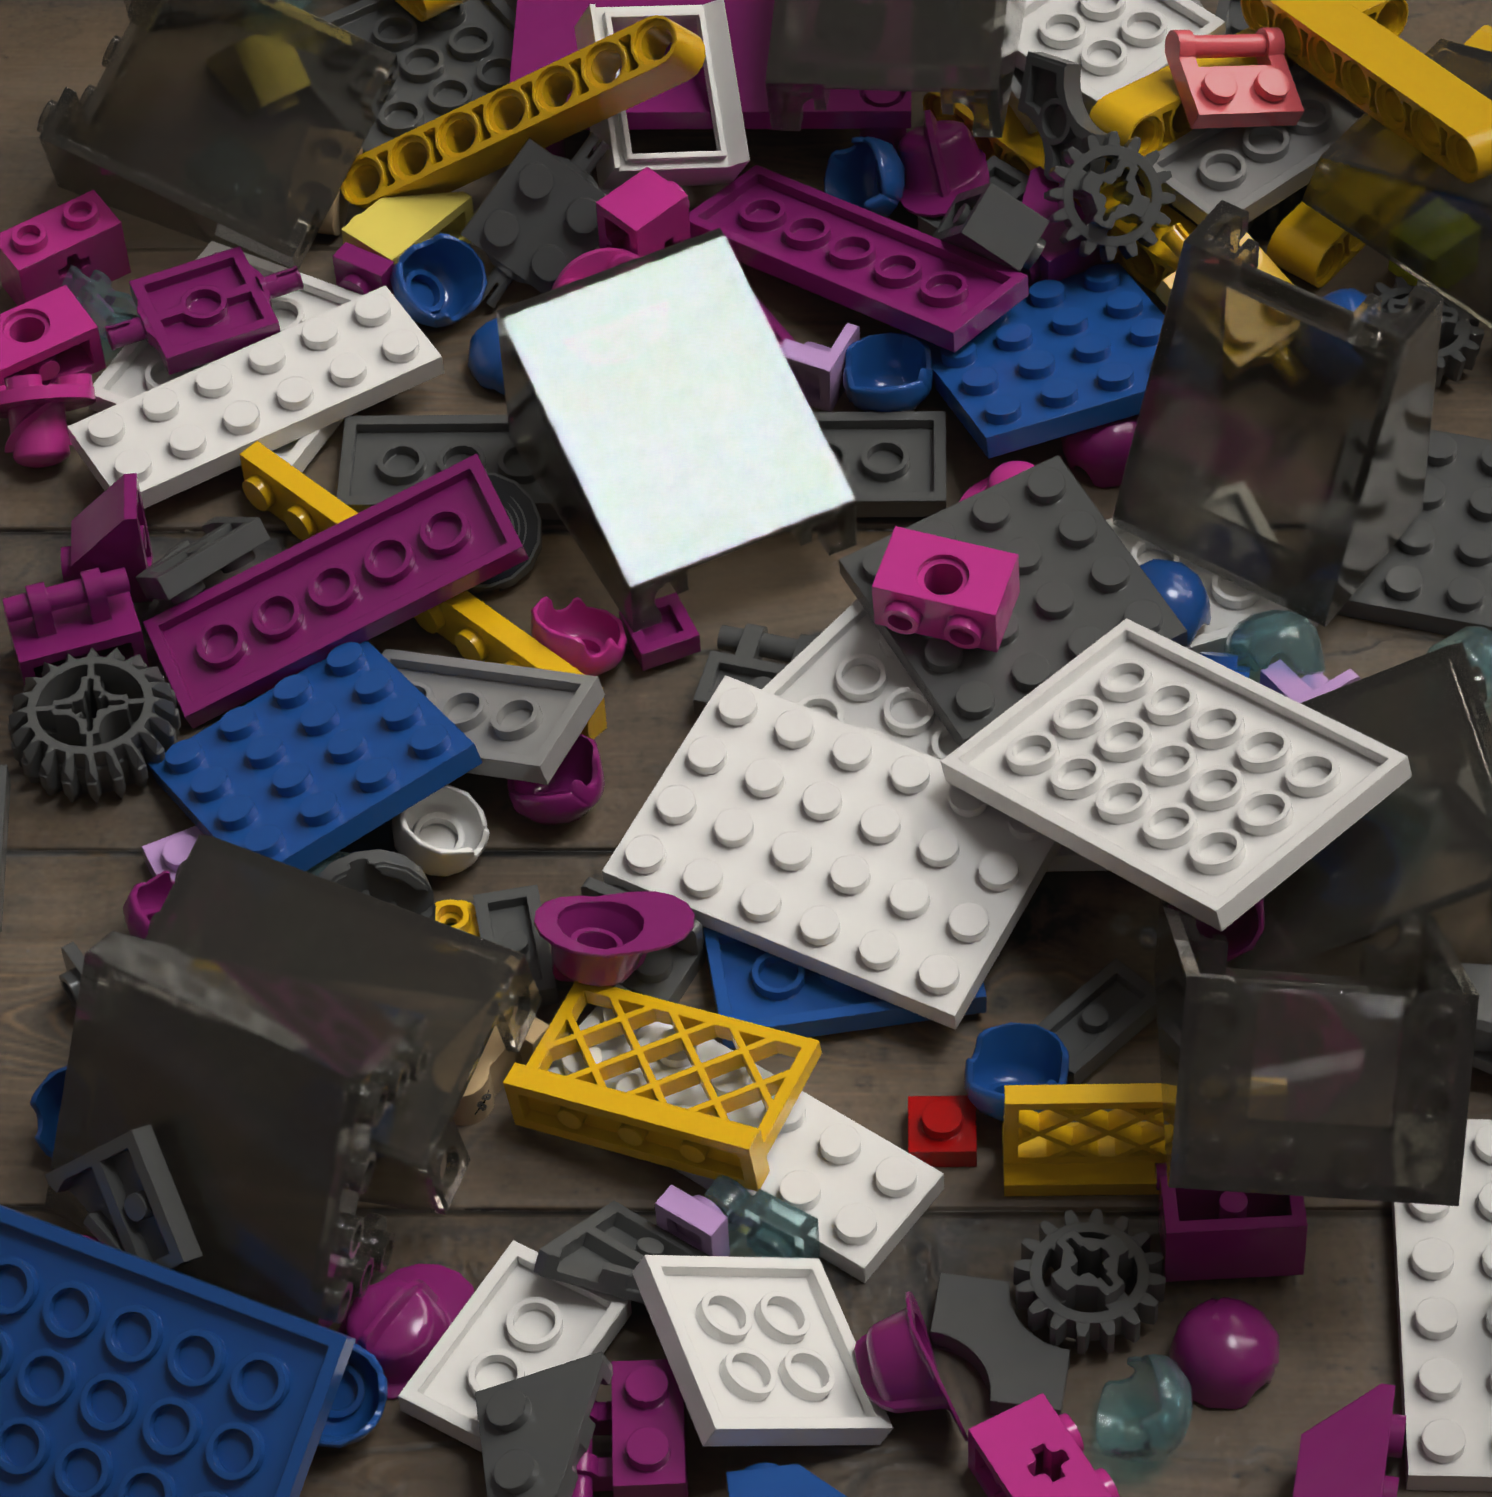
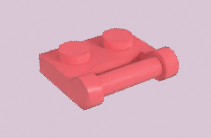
(1234, 94)

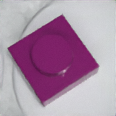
(361, 270)
(666, 640)

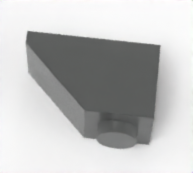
(994, 227)

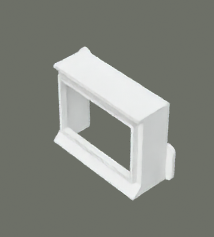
(683, 168)

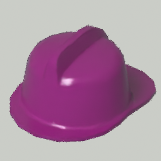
(939, 164)
(609, 935)
(406, 1318)
(900, 1365)

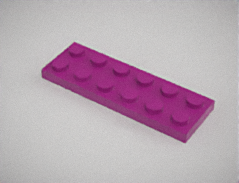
(860, 258)
(335, 590)

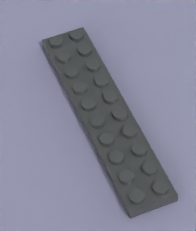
(886, 457)

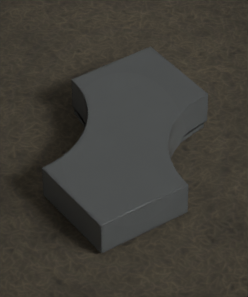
(1056, 106)
(979, 1325)

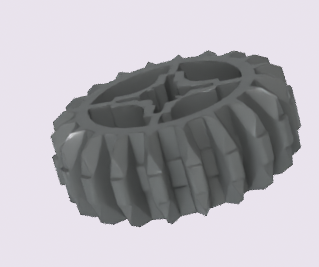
(93, 724)

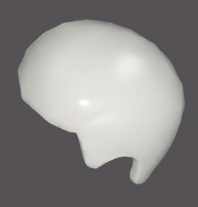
(442, 832)

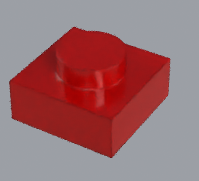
(942, 1130)

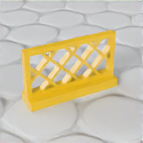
(641, 1120)
(1091, 1156)

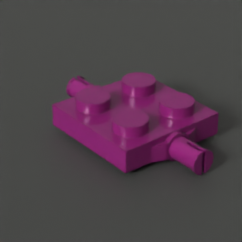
(204, 309)

